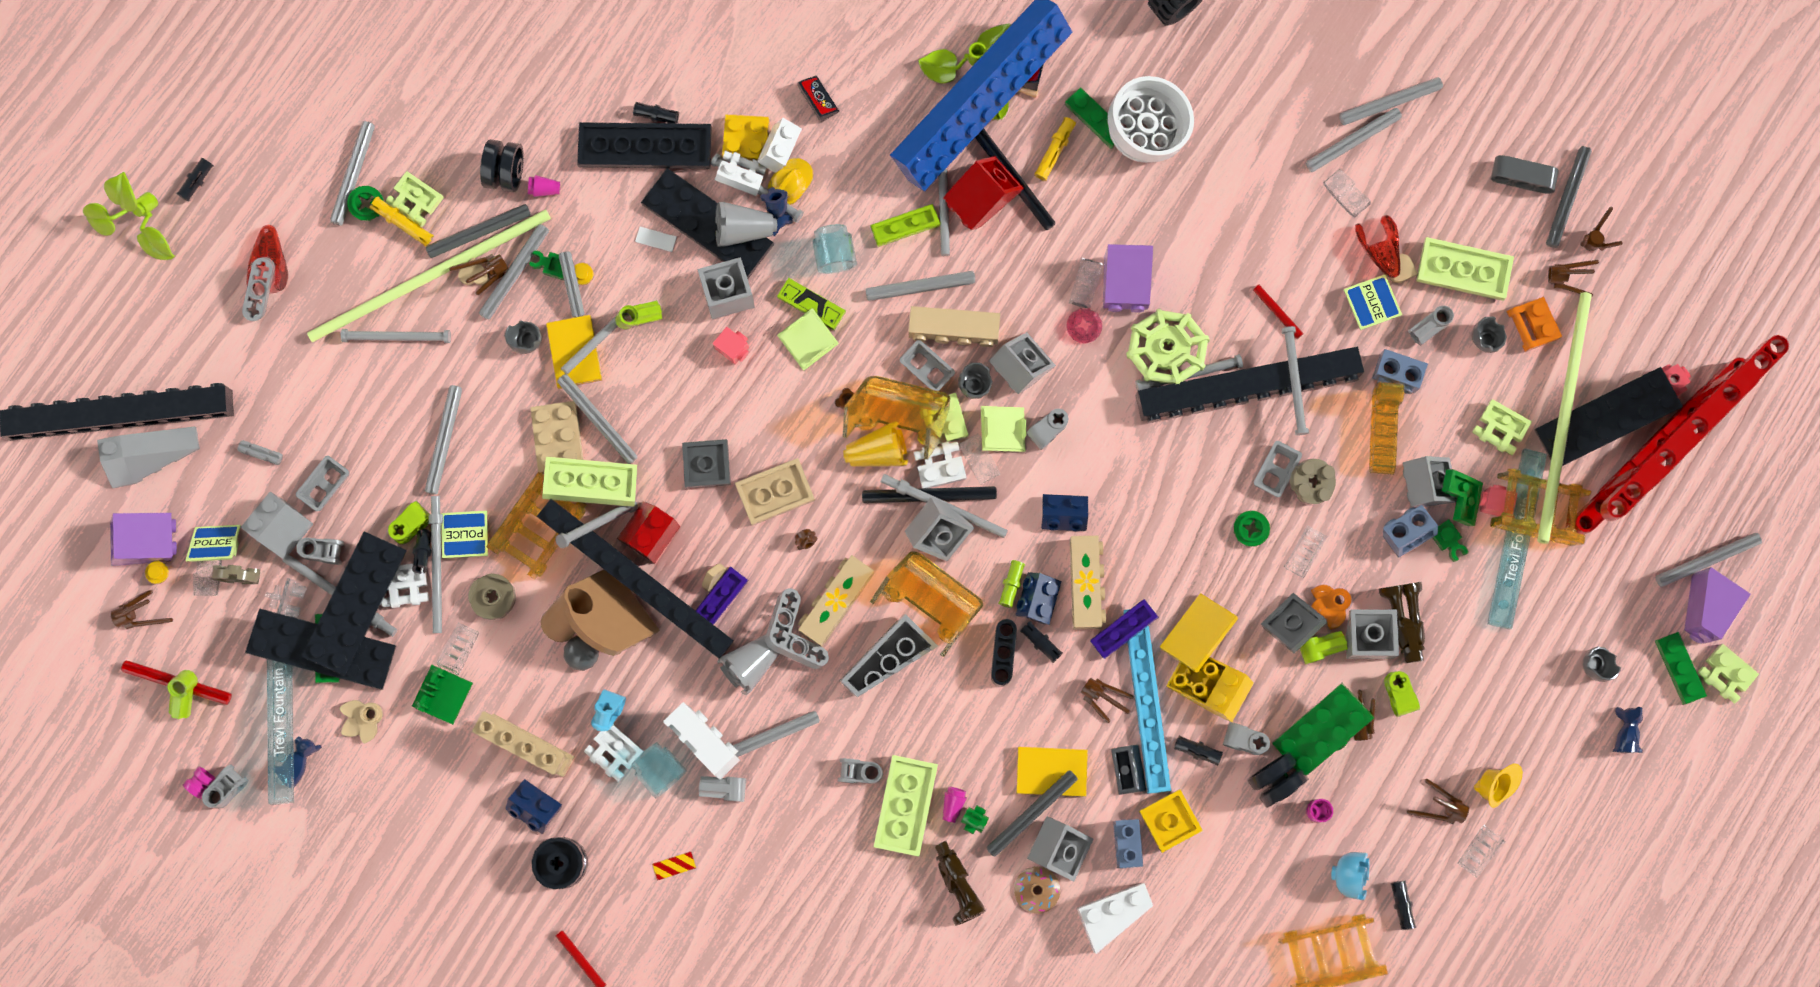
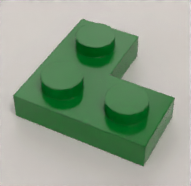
(1468, 495)

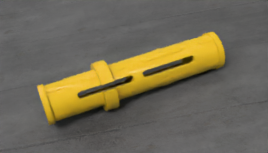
(1058, 142)
(393, 216)

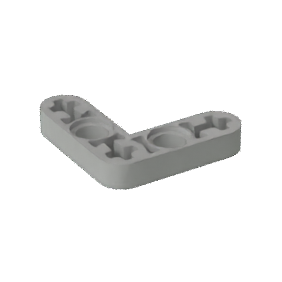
(787, 638)

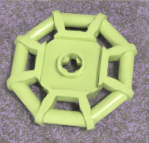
(1163, 358)

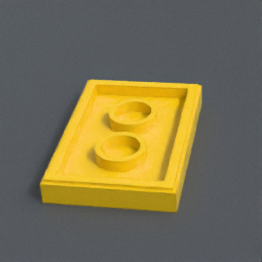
(565, 340)
(1198, 632)
(1045, 766)

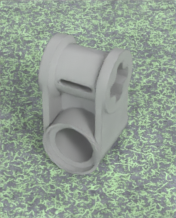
(1045, 430)
(324, 550)
(1242, 738)
(858, 771)
(227, 784)

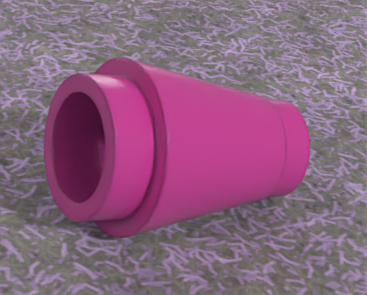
(543, 186)
(953, 803)

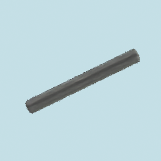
(1568, 197)
(478, 231)
(1032, 813)

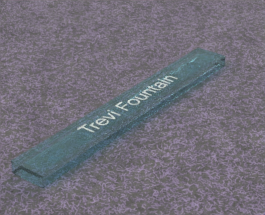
(1514, 549)
(280, 733)

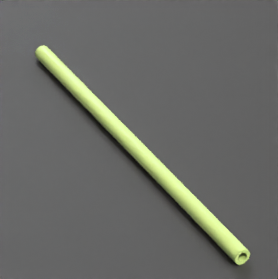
(428, 276)
(1564, 418)

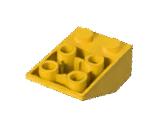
(1214, 687)

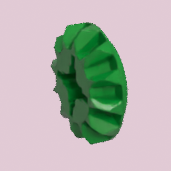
(354, 202)
(1261, 524)

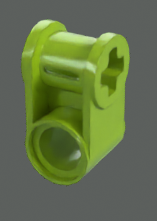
(412, 519)
(1401, 696)

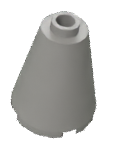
(742, 224)
(748, 663)

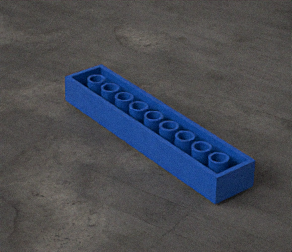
(981, 93)

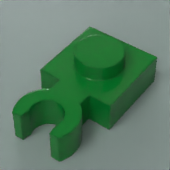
(550, 264)
(1447, 538)

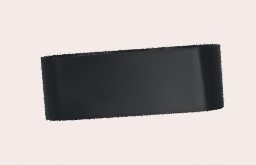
(1008, 642)

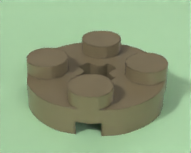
(1325, 481)
(235, 573)
(498, 608)

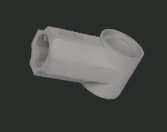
(1431, 325)
(728, 788)

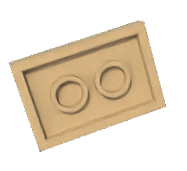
(556, 432)
(775, 491)

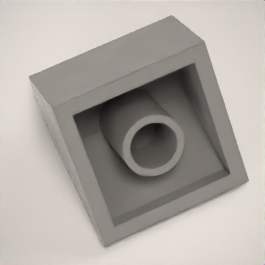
(726, 288)
(1021, 362)
(1425, 481)
(277, 525)
(938, 530)
(1372, 634)
(1060, 848)

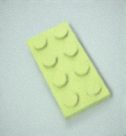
(1465, 269)
(589, 481)
(905, 805)

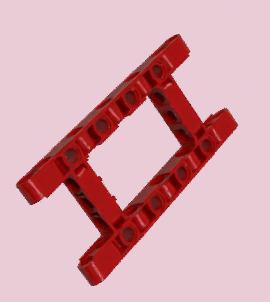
(1677, 435)

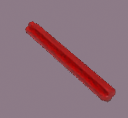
(164, 678)

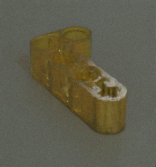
(1384, 427)

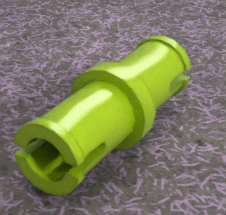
(1011, 584)

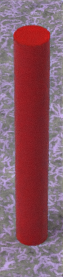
(1278, 312)
(580, 959)

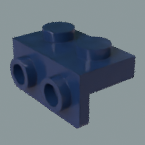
(1064, 512)
(1038, 597)
(532, 806)

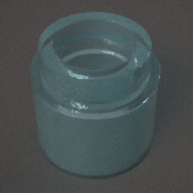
(834, 249)
(658, 769)

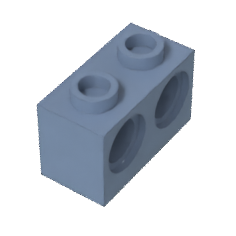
(1400, 365)
(1413, 534)
(1128, 843)

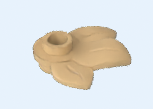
(358, 720)

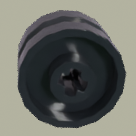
(501, 165)
(1280, 783)
(546, 867)

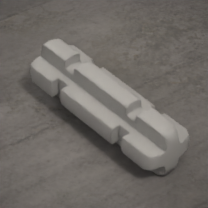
(260, 452)

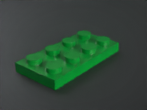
(1324, 729)

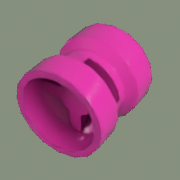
(199, 782)
(1323, 810)

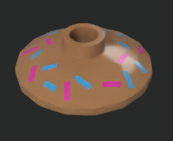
(1037, 877)

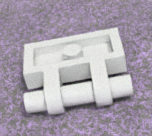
(739, 177)
(941, 472)
(405, 579)
(619, 747)

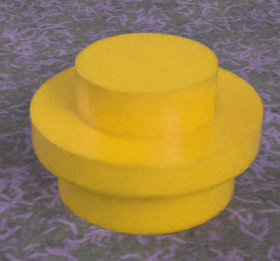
(583, 273)
(156, 572)

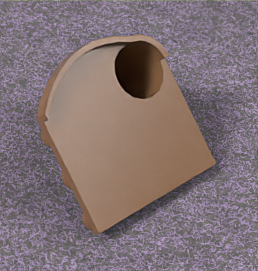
(600, 613)

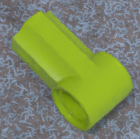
(640, 314)
(1317, 648)
(181, 694)

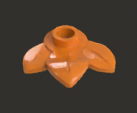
(1327, 606)

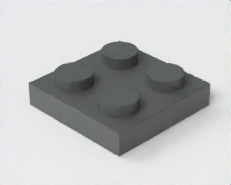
(706, 463)
(1293, 623)

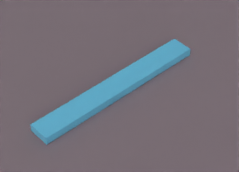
(1148, 712)

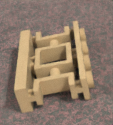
(523, 744)

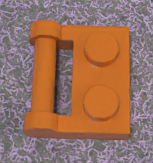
(1540, 321)

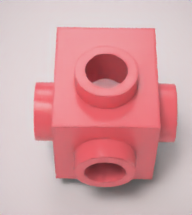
(1680, 375)

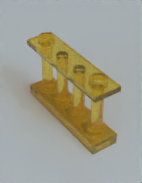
(514, 524)
(1527, 525)
(1349, 973)

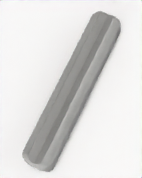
(571, 284)

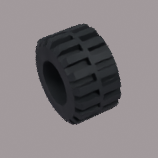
(1172, 10)

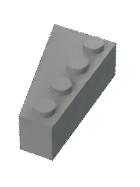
(890, 654)

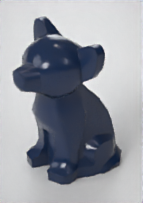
(777, 205)
(1629, 735)
(304, 748)

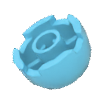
(1352, 875)

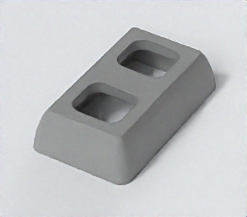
(934, 361)
(1283, 474)
(317, 479)

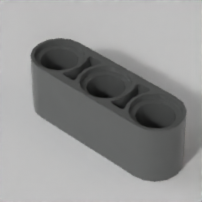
(1524, 174)

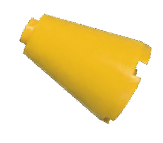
(878, 448)

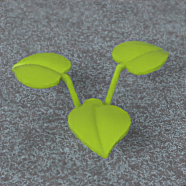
(942, 63)
(121, 193)

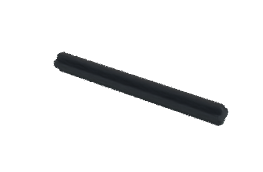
(1026, 194)
(944, 494)

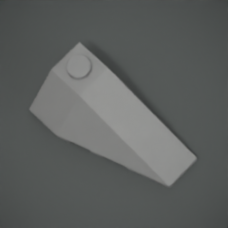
(137, 455)

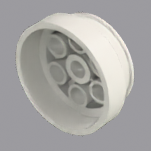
(1172, 110)

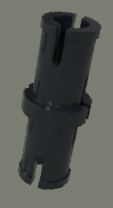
(655, 113)
(203, 168)
(421, 551)
(1041, 642)
(1198, 750)
(1403, 905)

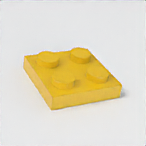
(745, 135)
(1170, 821)

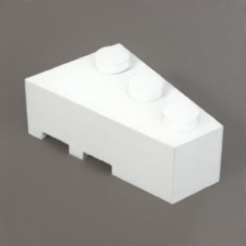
(703, 740)
(1113, 914)

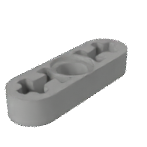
(260, 306)

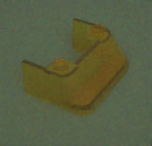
(891, 401)
(932, 593)

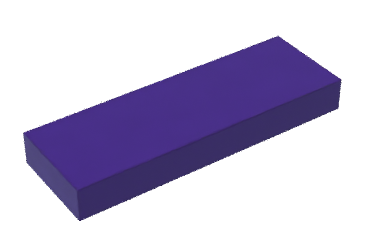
(722, 595)
(1124, 629)

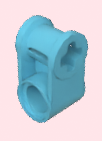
(607, 710)

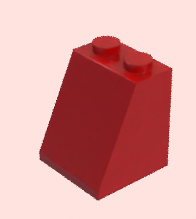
(982, 192)
(649, 531)

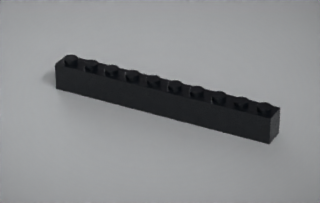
(1248, 384)
(116, 412)
(638, 580)

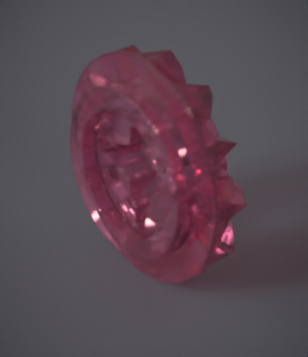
(1078, 334)

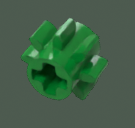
(975, 819)

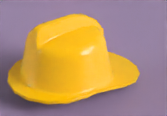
(793, 179)
(1499, 784)

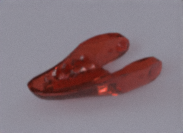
(269, 246)
(1384, 253)

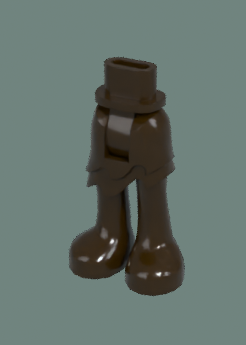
(1411, 629)
(955, 880)

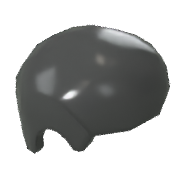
(1489, 335)
(523, 337)
(975, 380)
(579, 654)
(1600, 664)

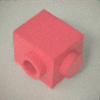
(732, 345)
(1493, 500)

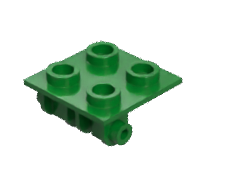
(442, 694)

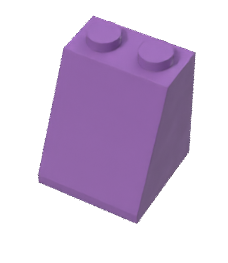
(1127, 277)
(141, 538)
(1712, 605)

